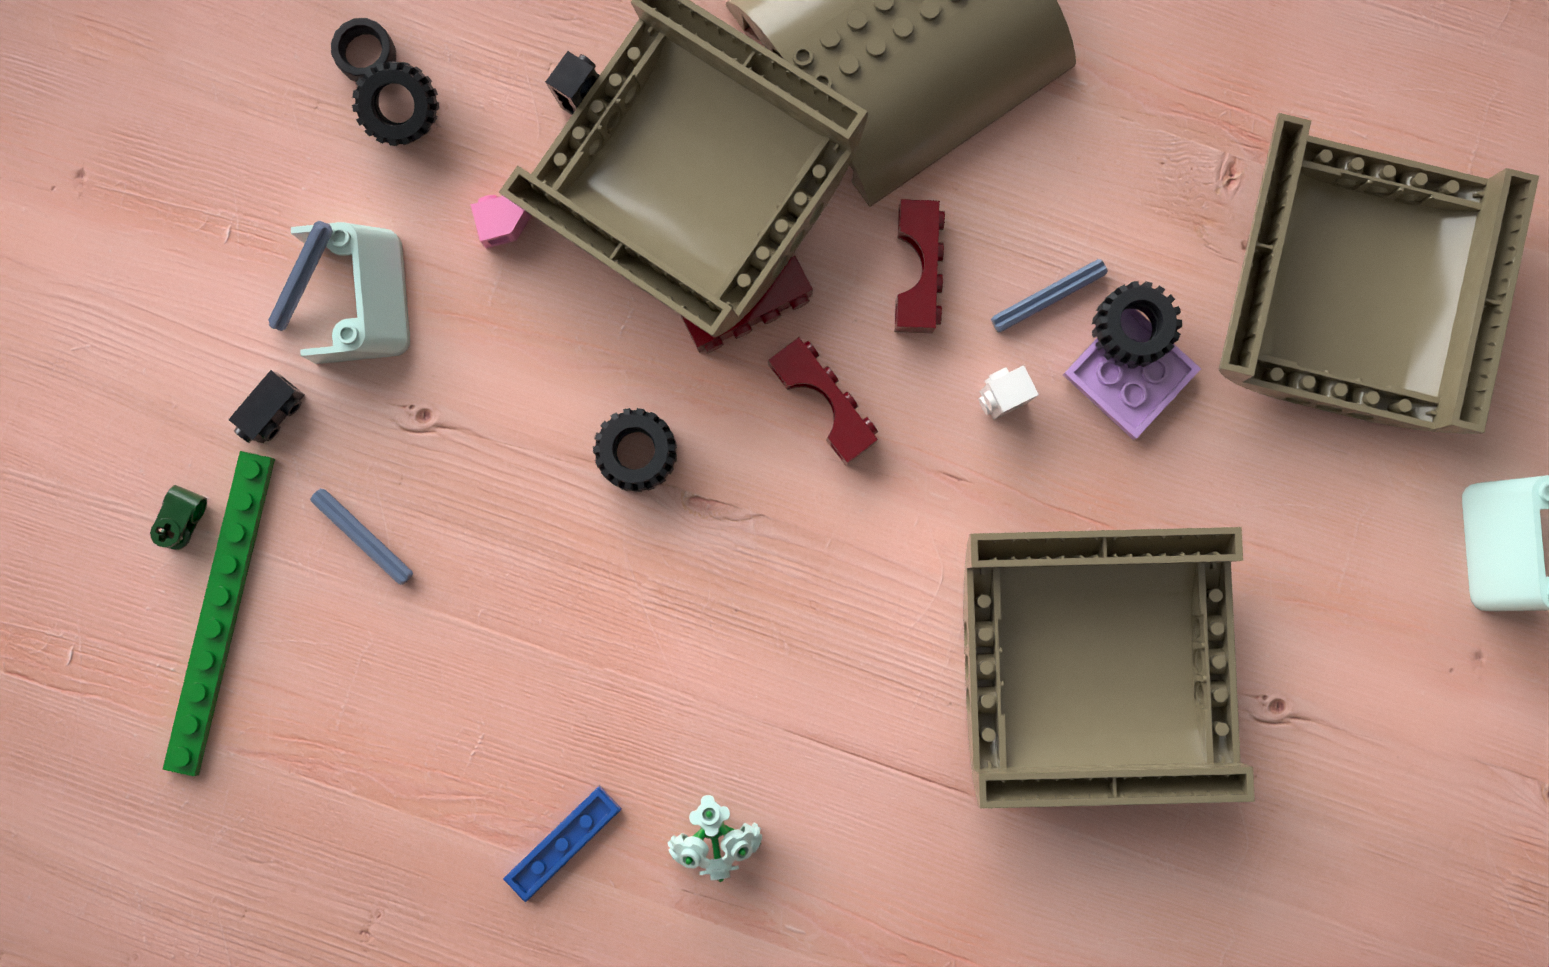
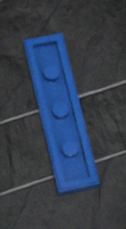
(562, 843)

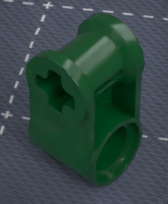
(180, 515)

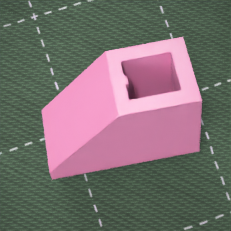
(498, 220)

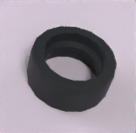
(353, 29)

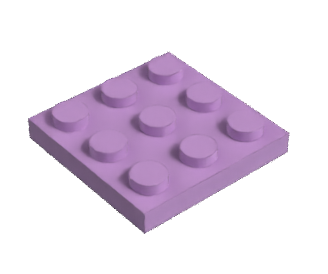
(1131, 395)

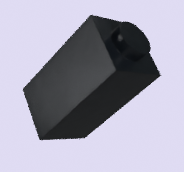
(266, 408)

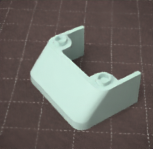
(379, 294)

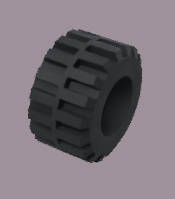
(368, 107)
(1154, 306)
(619, 427)

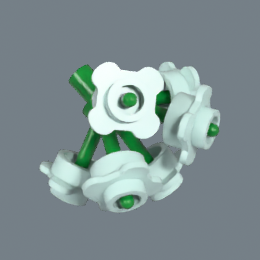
(736, 843)

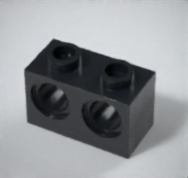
(572, 80)

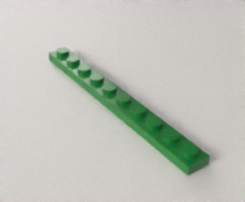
(218, 614)

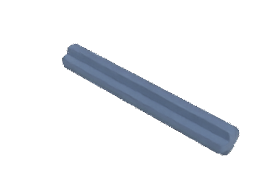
(300, 275)
(1049, 295)
(361, 536)

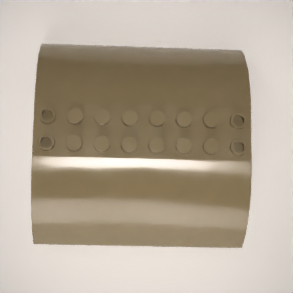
(918, 67)
(694, 163)
(1376, 284)
(1103, 668)

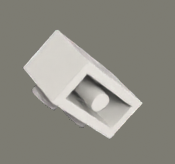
(1006, 391)

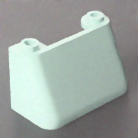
(1506, 544)

